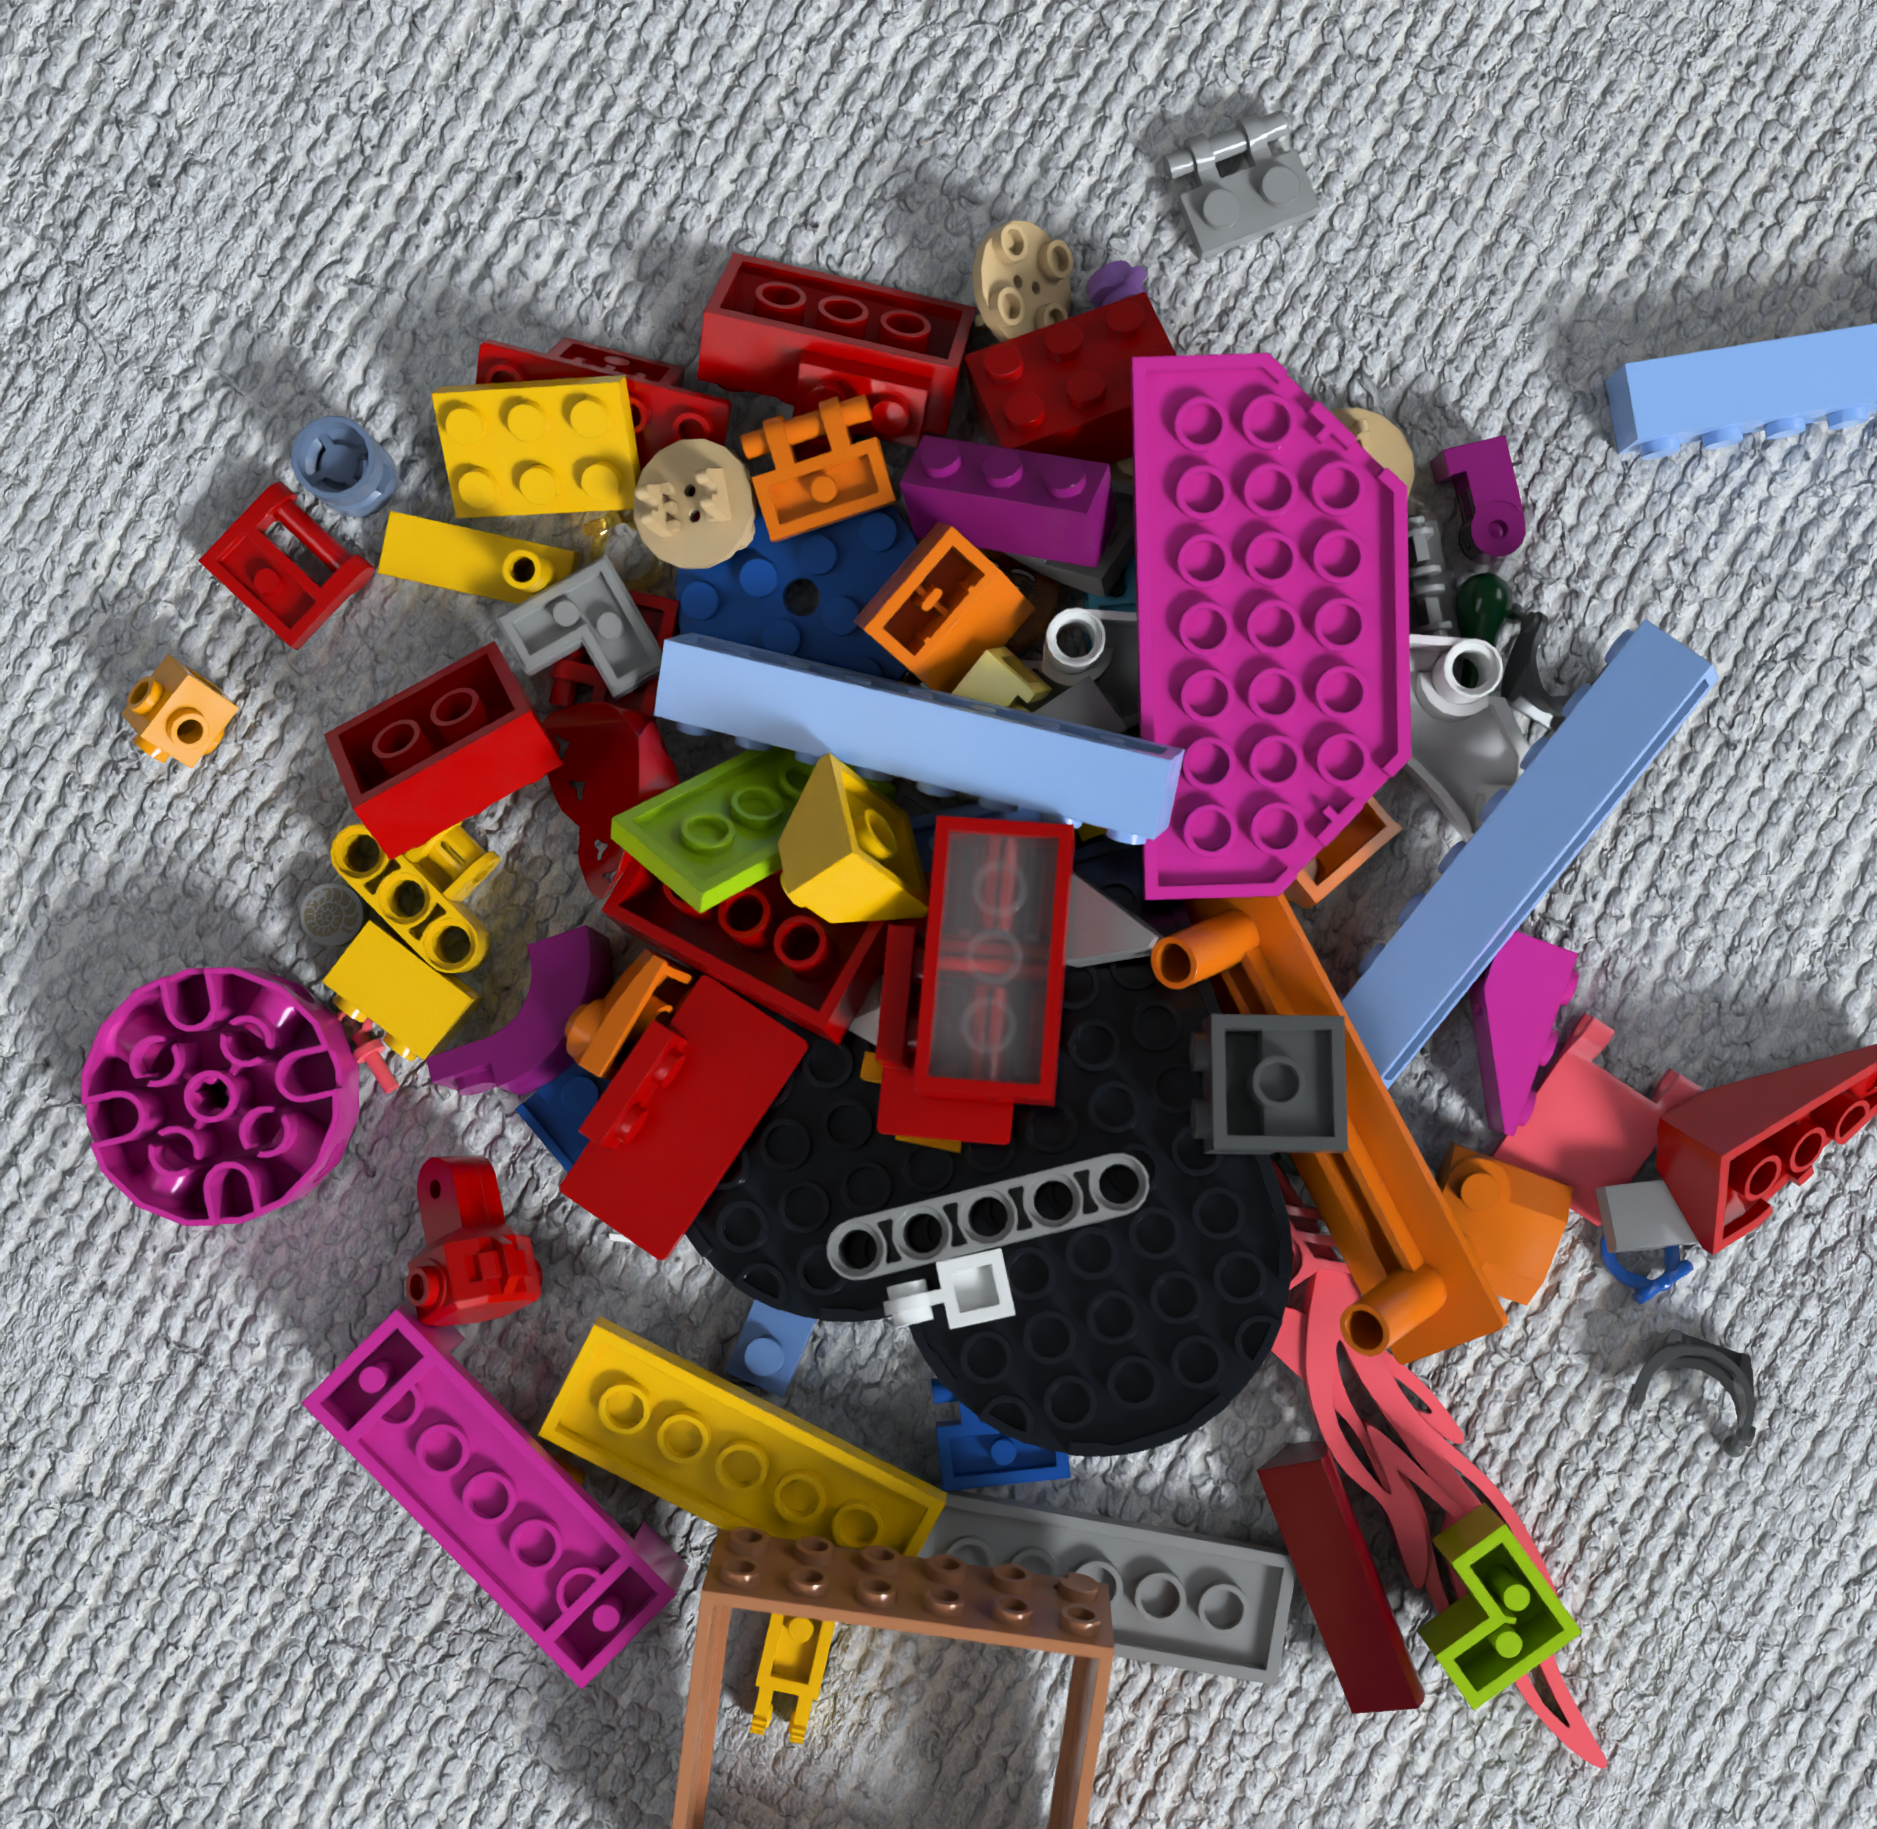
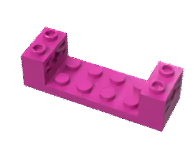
(495, 1495)

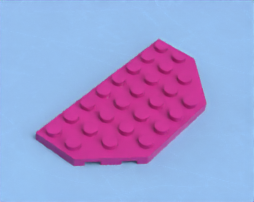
(1262, 620)

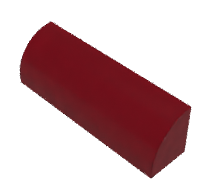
(1340, 1579)

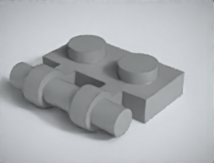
(1246, 203)

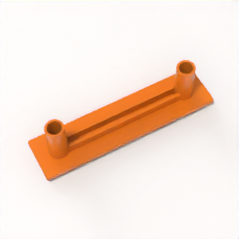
(1377, 1197)

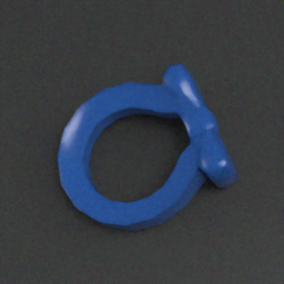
(1644, 1287)

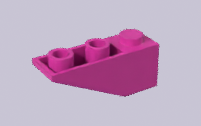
(1514, 1020)

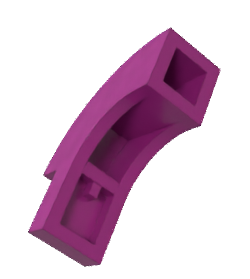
(532, 1048)

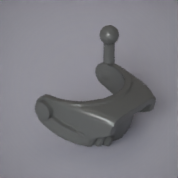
(1521, 679)
(1725, 1365)

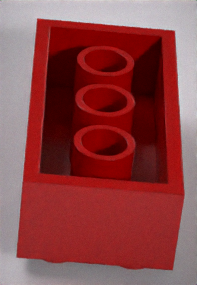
(760, 947)

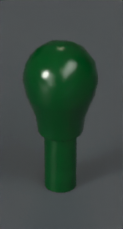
(1482, 611)

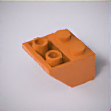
(944, 609)

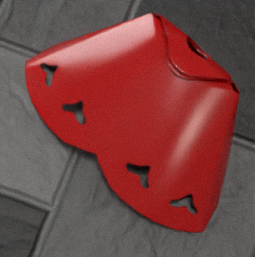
(622, 766)

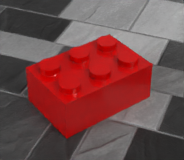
(1067, 382)
(441, 751)

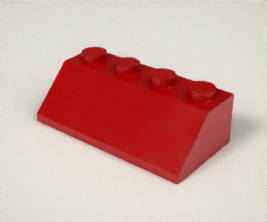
(774, 311)

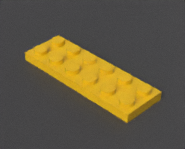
(730, 1450)

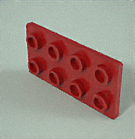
(658, 402)
(900, 1107)
(680, 1115)

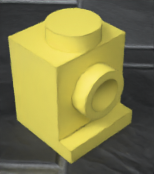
(1002, 681)

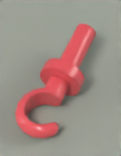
(370, 1052)

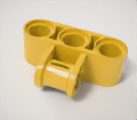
(445, 885)

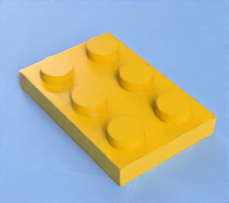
(538, 446)

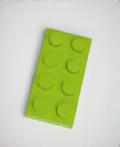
(720, 825)

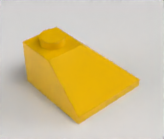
(851, 851)

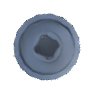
(332, 457)

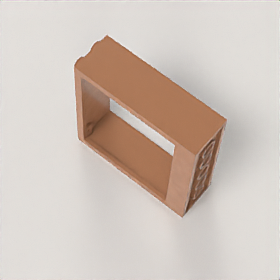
(906, 1595)

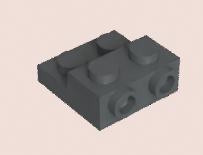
(1270, 1084)

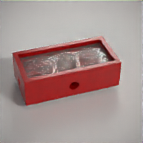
(994, 960)

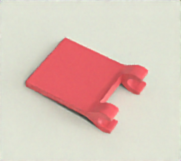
(1589, 1123)

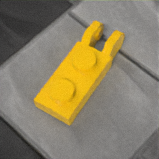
(791, 1664)

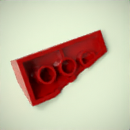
(1752, 1136)

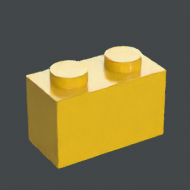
(400, 992)

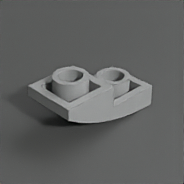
(1642, 1217)

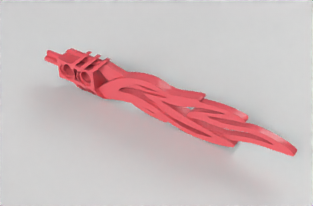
(1309, 1349)

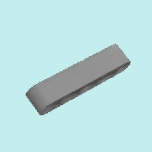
(955, 1217)

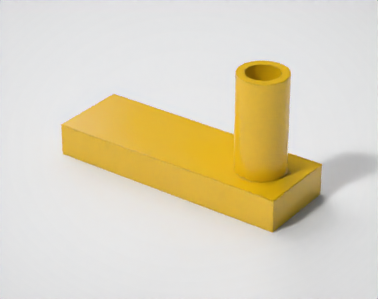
(470, 559)

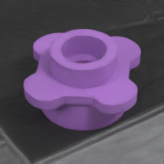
(1115, 283)

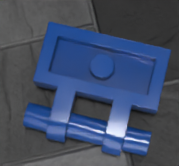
(981, 1456)

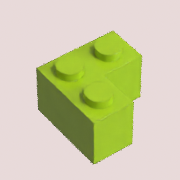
(1506, 1618)

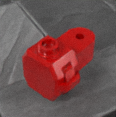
(472, 1259)

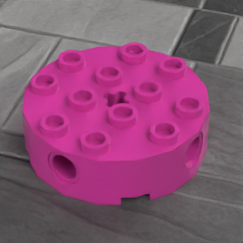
(160, 1108)

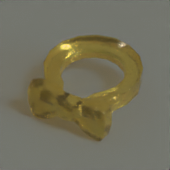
(599, 530)

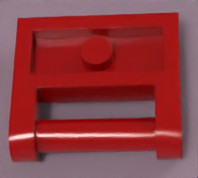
(274, 583)

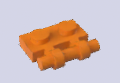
(824, 487)

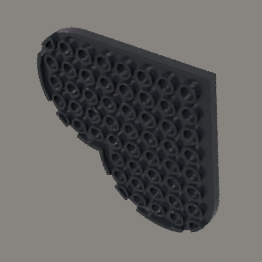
(1118, 1323)

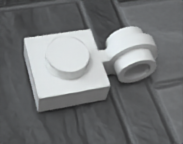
(971, 1288)

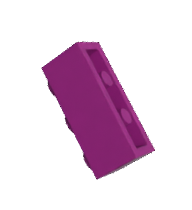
(1012, 499)

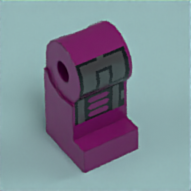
(1485, 496)

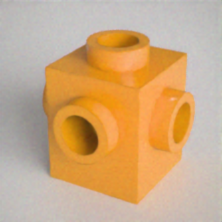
(177, 713)

